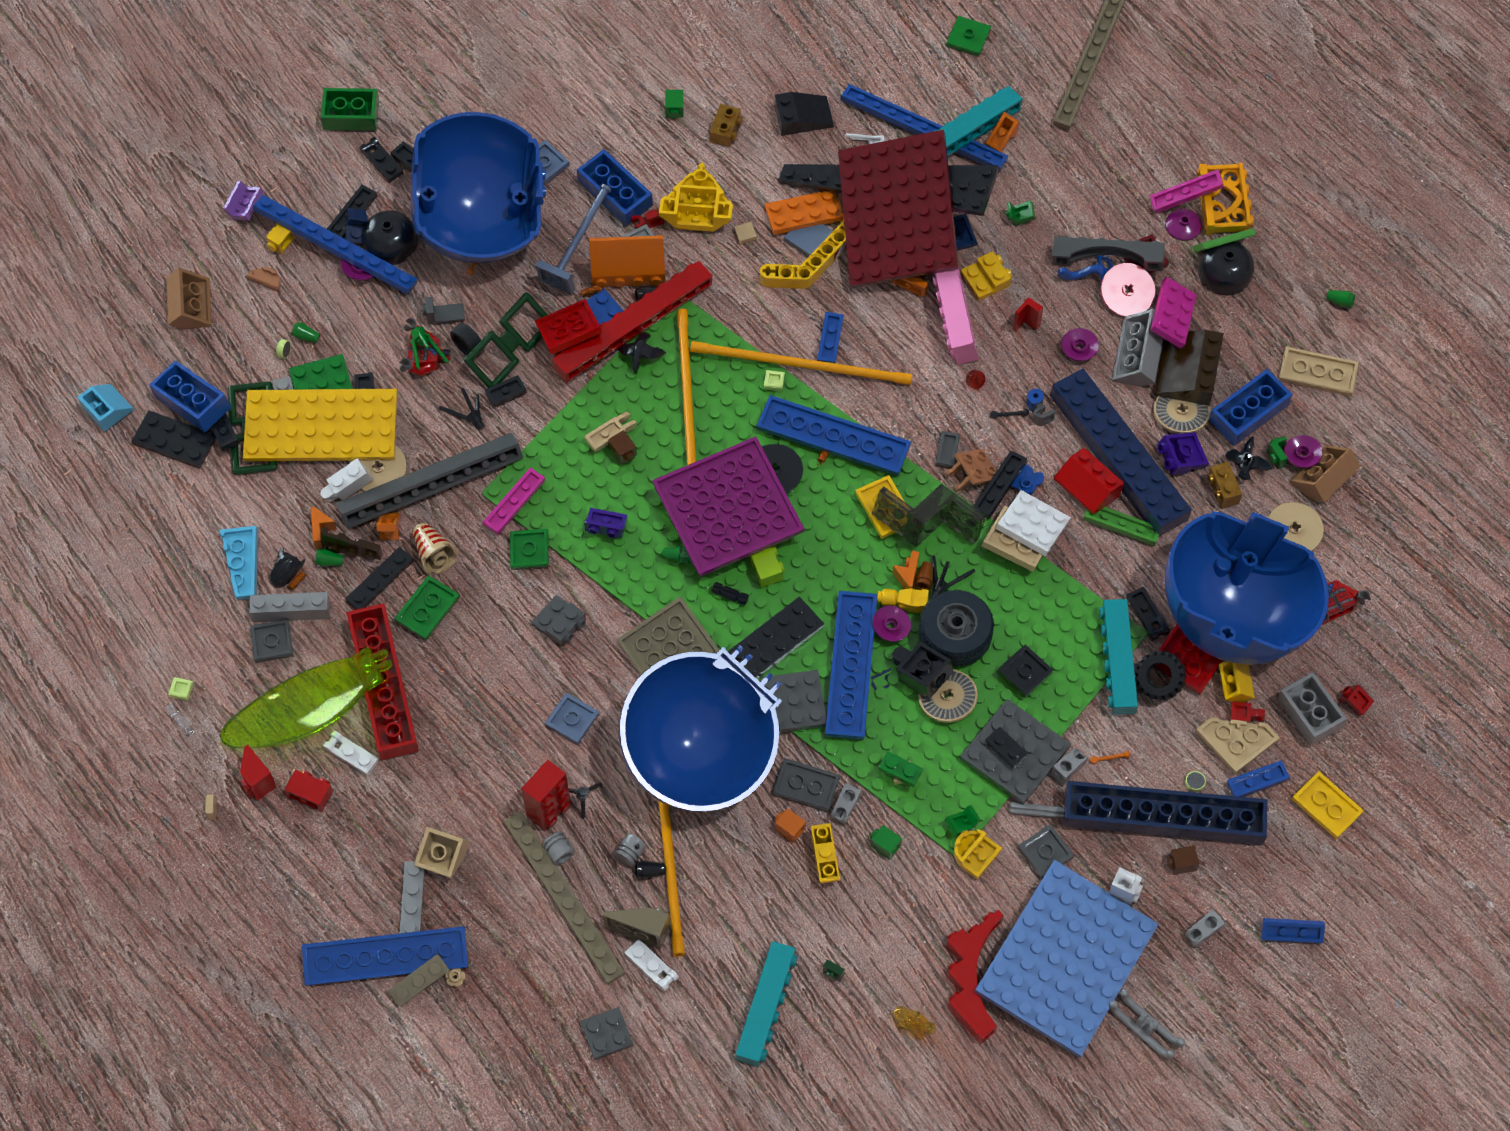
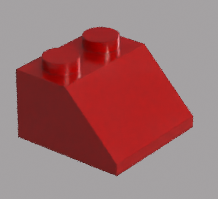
(255, 775)

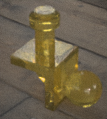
(914, 1022)

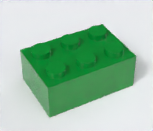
(350, 109)

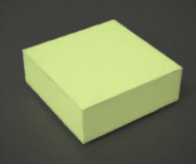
(774, 380)
(181, 689)

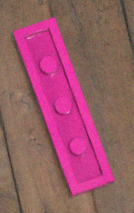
(1187, 191)
(514, 501)

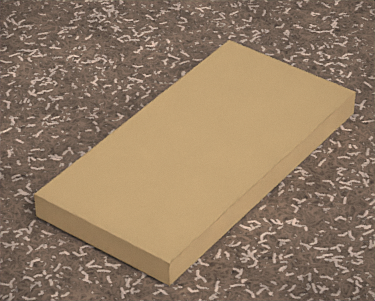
(1318, 371)

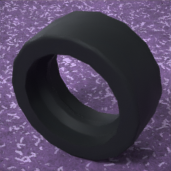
(464, 338)

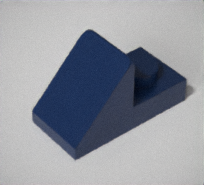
(355, 223)

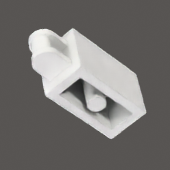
(346, 481)
(1126, 886)

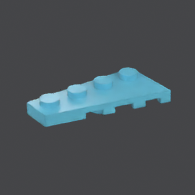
(242, 559)

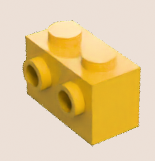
(1236, 682)

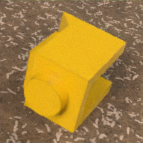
(279, 239)

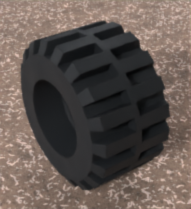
(1143, 675)

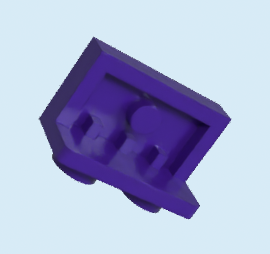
(605, 523)

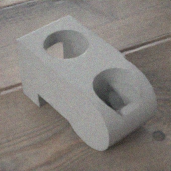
(1068, 766)
(846, 803)
(1205, 928)

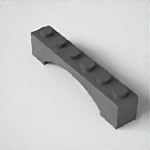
(1148, 254)

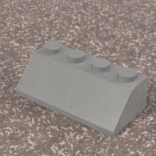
(1138, 351)

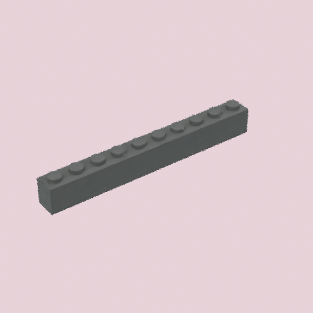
(429, 480)

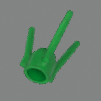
(421, 338)

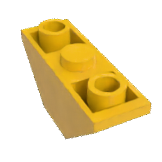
(825, 853)

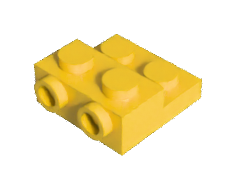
(987, 276)

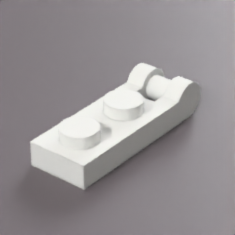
(351, 753)
(651, 965)

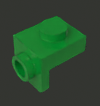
(1021, 213)
(1276, 453)
(962, 821)

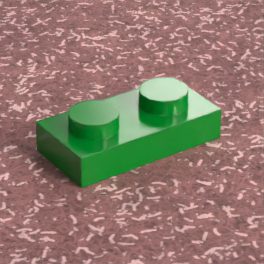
(900, 769)

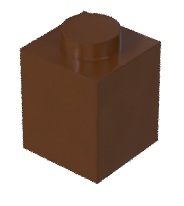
(622, 447)
(1183, 860)

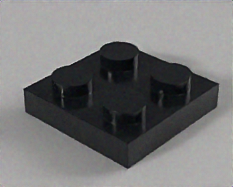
(1025, 671)

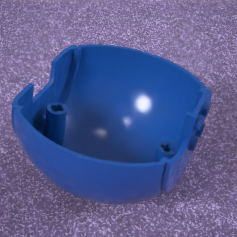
(476, 187)
(1244, 588)

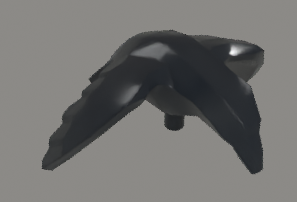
(639, 350)
(1246, 460)

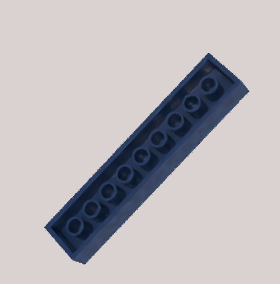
(1120, 452)
(1165, 812)

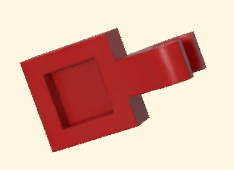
(651, 218)
(1243, 712)

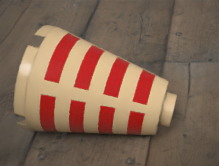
(433, 549)

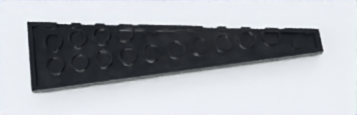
(969, 183)

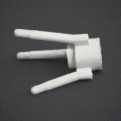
(872, 139)

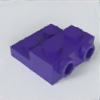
(1182, 453)

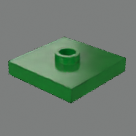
(968, 36)
(529, 549)

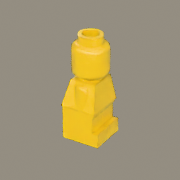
(907, 599)

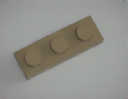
(418, 980)

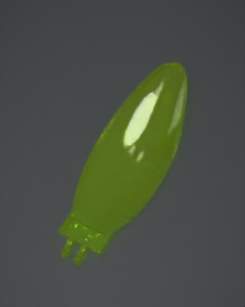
(305, 702)

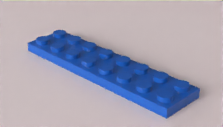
(834, 435)
(851, 665)
(382, 955)

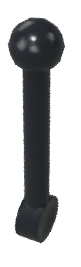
(994, 414)

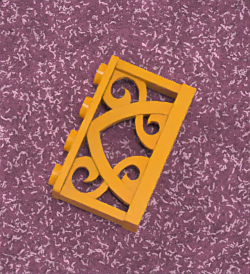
(1212, 217)

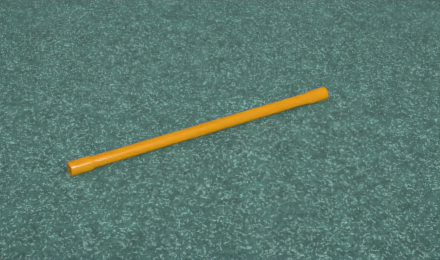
(682, 323)
(896, 377)
(677, 938)

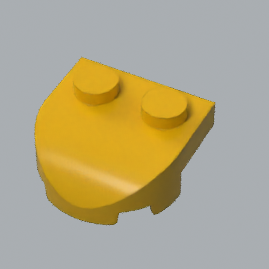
(975, 852)

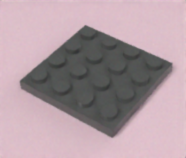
(1039, 741)

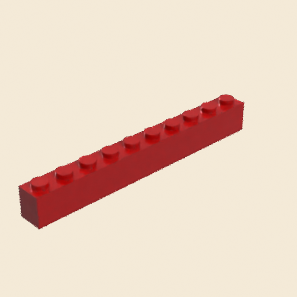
(633, 320)

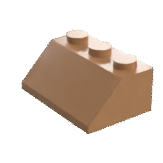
(188, 300)
(1328, 474)

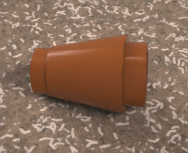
(924, 577)

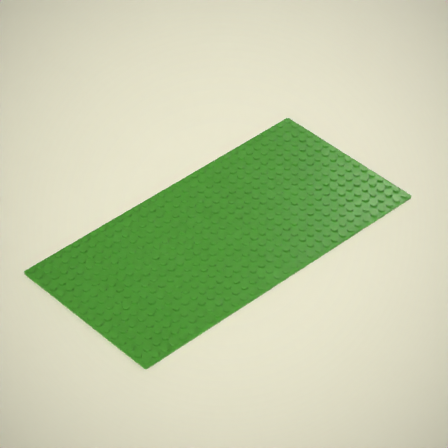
(834, 554)

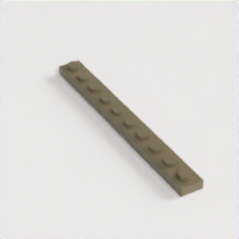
(1088, 63)
(564, 898)

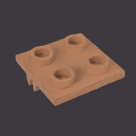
(976, 465)

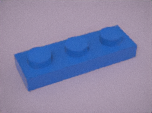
(830, 337)
(1258, 779)
(1293, 930)

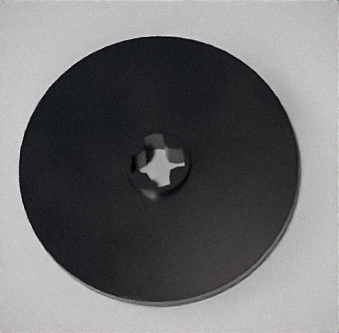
(788, 465)

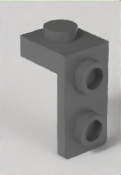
(442, 313)

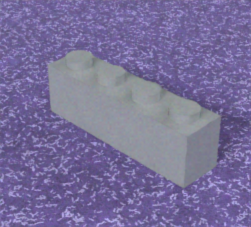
(290, 606)

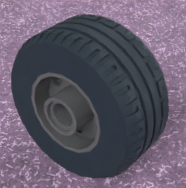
(957, 626)

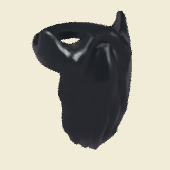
(285, 569)

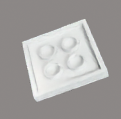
(1033, 523)

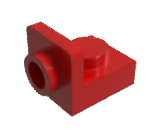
(1356, 699)

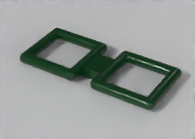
(506, 342)
(234, 420)

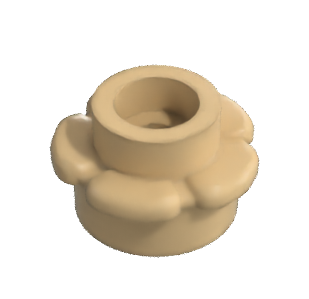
(455, 982)

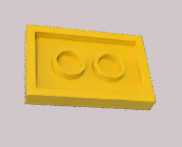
(867, 496)
(1327, 805)

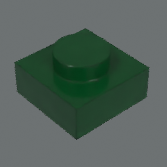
(833, 971)

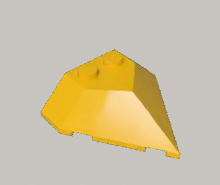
(696, 203)

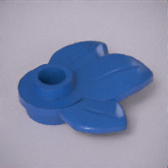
(1028, 480)

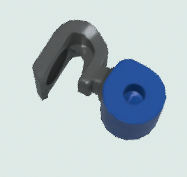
(1035, 404)

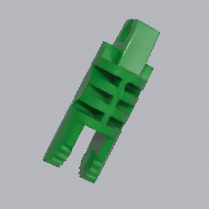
(678, 554)

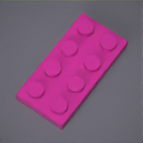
(1173, 312)

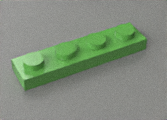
(1123, 525)

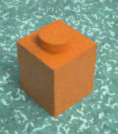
(789, 825)

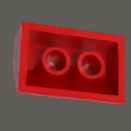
(1089, 481)

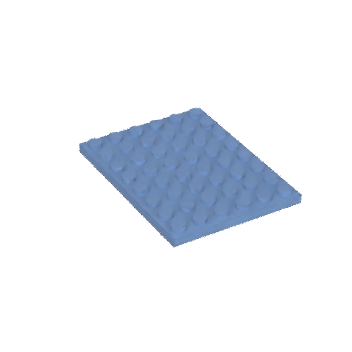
(1066, 958)

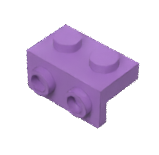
(241, 201)

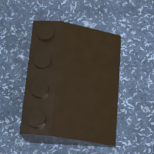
(1190, 370)

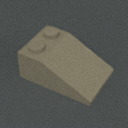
(643, 923)

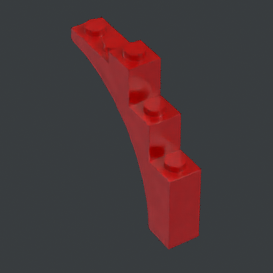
(963, 974)

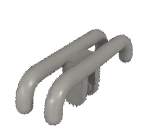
(1145, 1026)

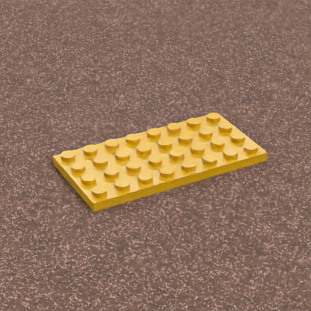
(320, 425)

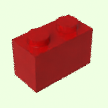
(309, 790)

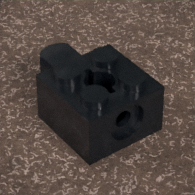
(925, 661)

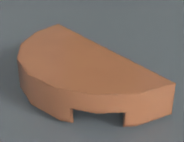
(266, 277)

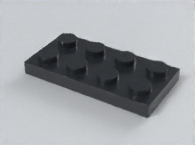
(174, 439)

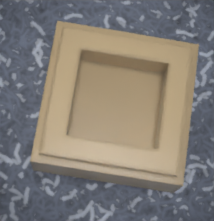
(745, 233)
(211, 807)

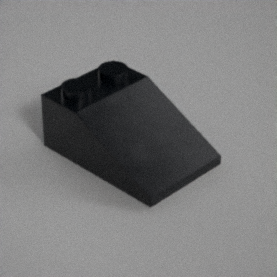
(802, 112)

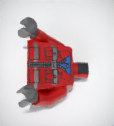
(428, 358)
(1343, 600)

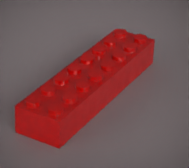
(388, 700)

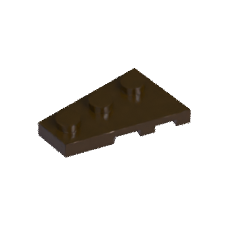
(352, 548)

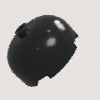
(390, 236)
(1226, 268)

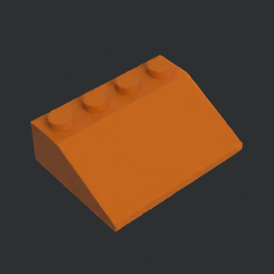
(627, 261)

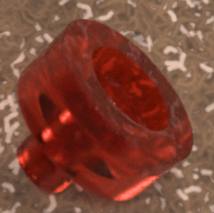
(975, 379)

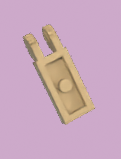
(599, 437)

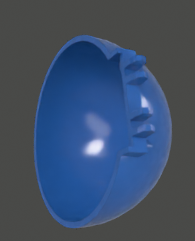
(700, 730)

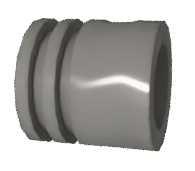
(558, 848)
(629, 849)

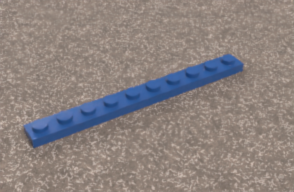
(917, 124)
(335, 244)

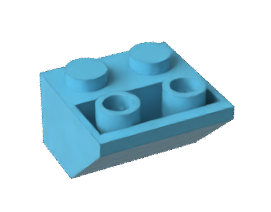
(104, 405)

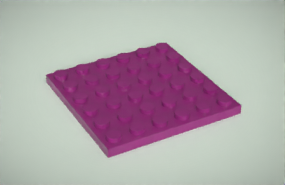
(728, 506)

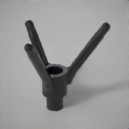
(474, 416)
(939, 584)
(582, 794)

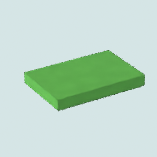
(1223, 240)

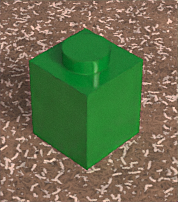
(674, 103)
(885, 841)

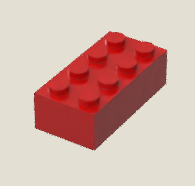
(546, 795)

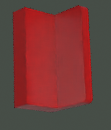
(1029, 313)

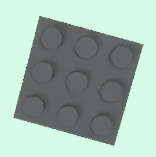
(801, 701)

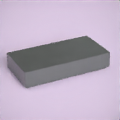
(947, 449)

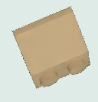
(441, 852)

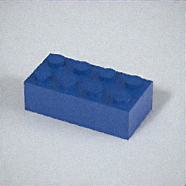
(627, 194)
(190, 396)
(1250, 407)

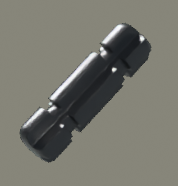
(730, 593)

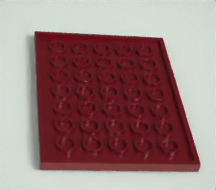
(898, 209)

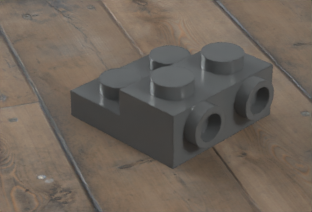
(559, 620)

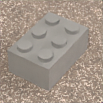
(1311, 709)

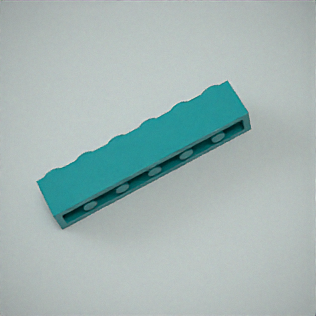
(980, 118)
(1119, 657)
(765, 1004)

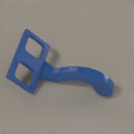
(1099, 269)

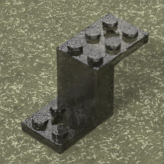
(919, 522)

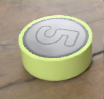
(283, 348)
(1195, 781)

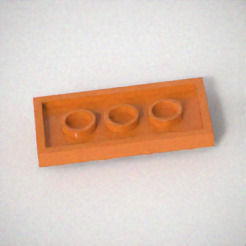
(803, 212)

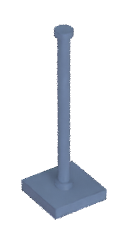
(557, 276)

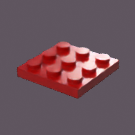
(568, 326)
(1198, 664)

